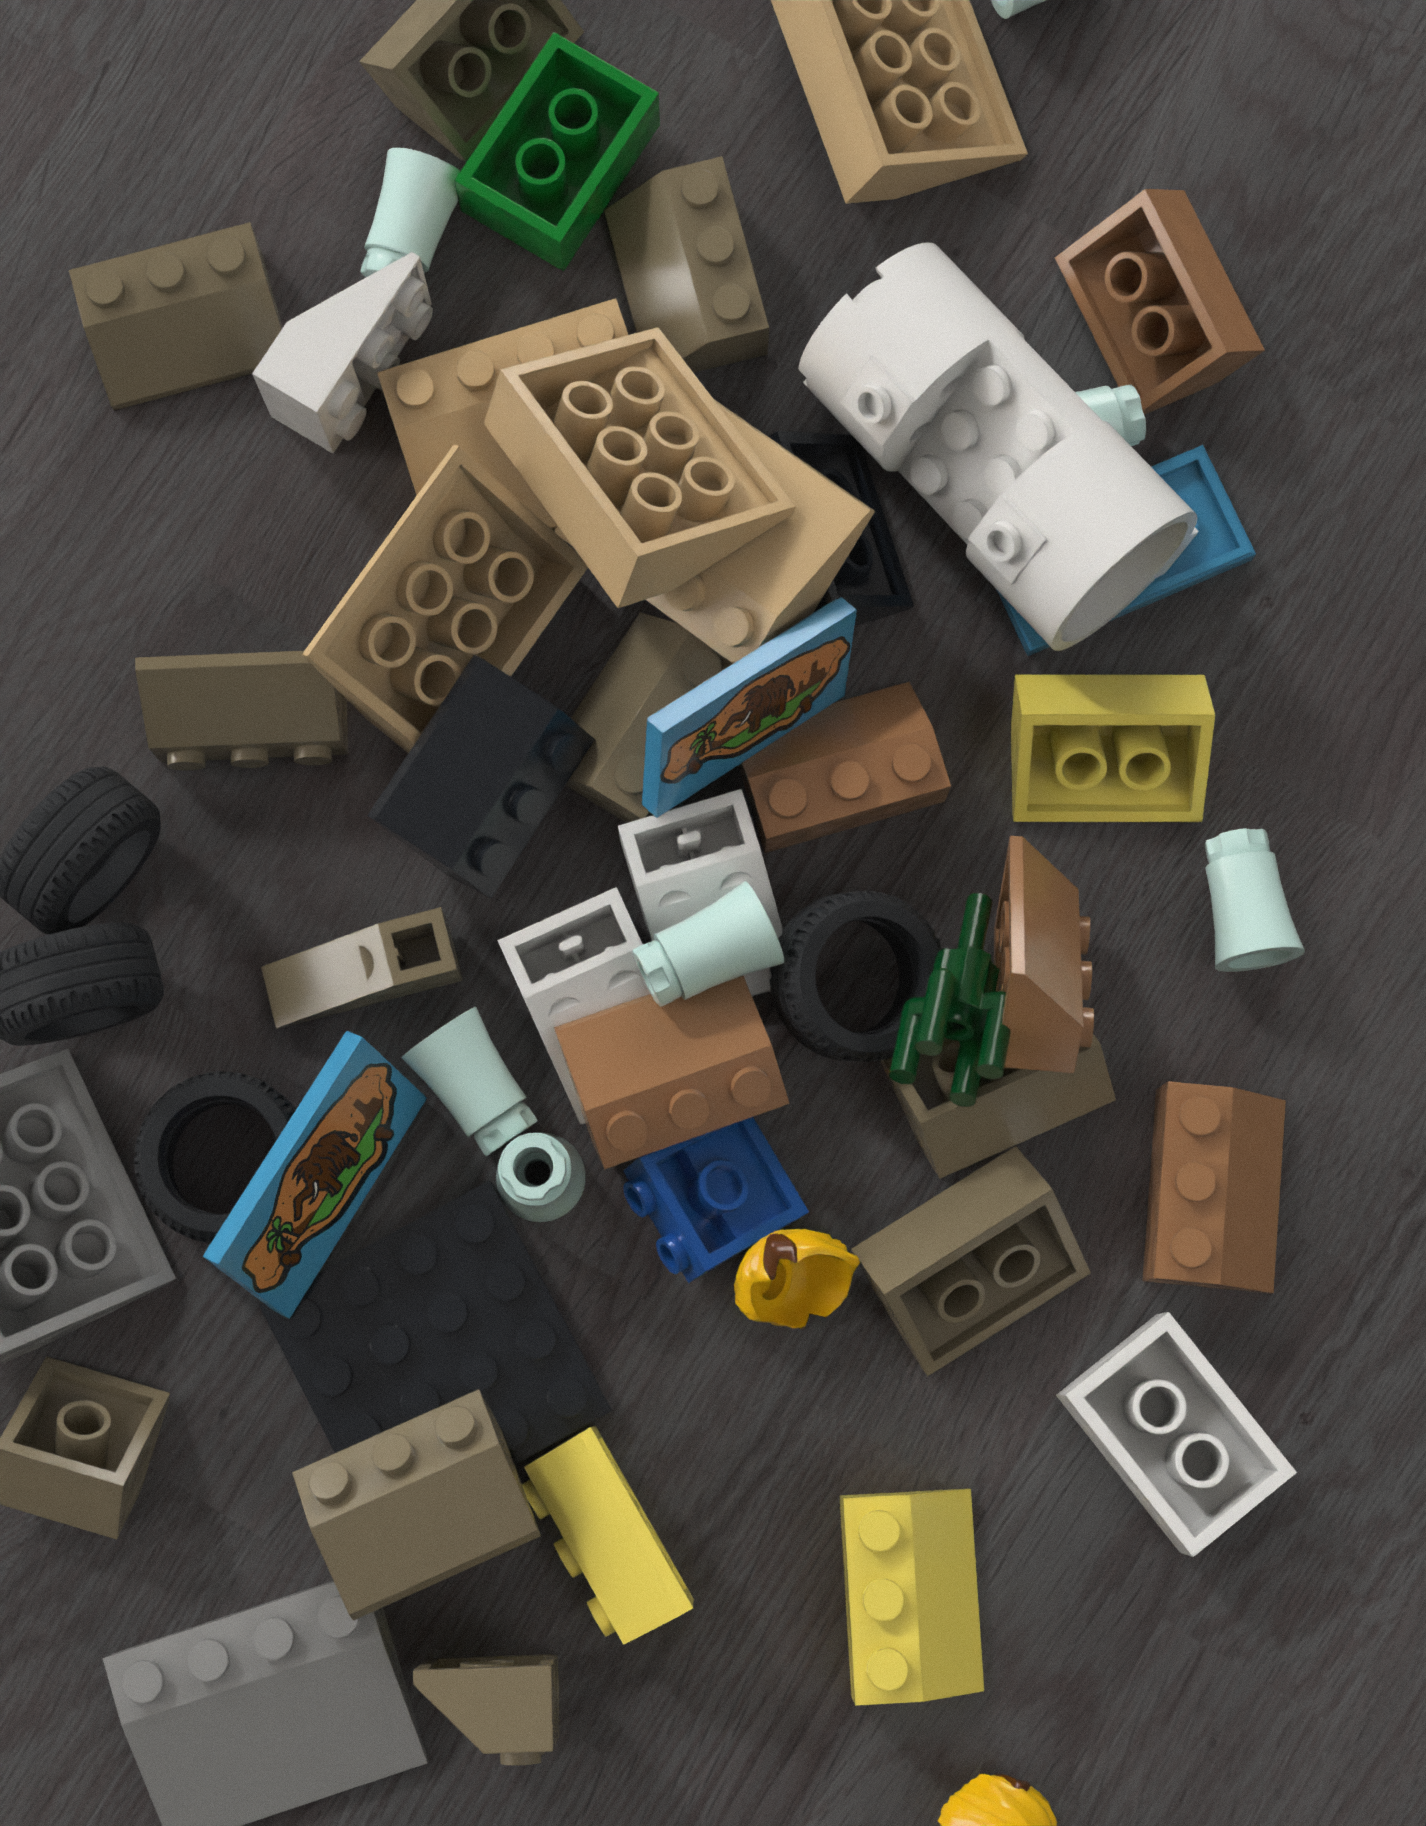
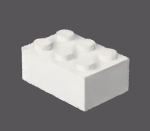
(1176, 1434)

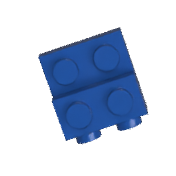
(712, 1197)

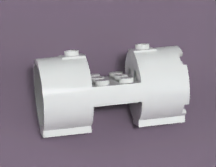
(996, 445)

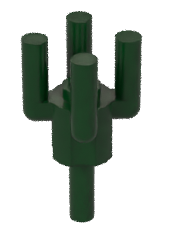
(958, 1006)

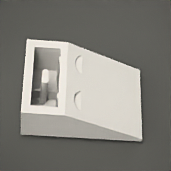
(330, 355)
(694, 860)
(575, 969)

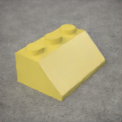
(1110, 748)
(606, 1537)
(911, 1596)

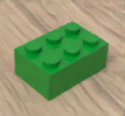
(558, 151)

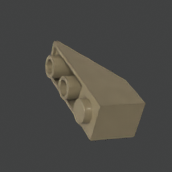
(363, 969)

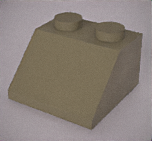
(80, 1447)
(498, 1701)

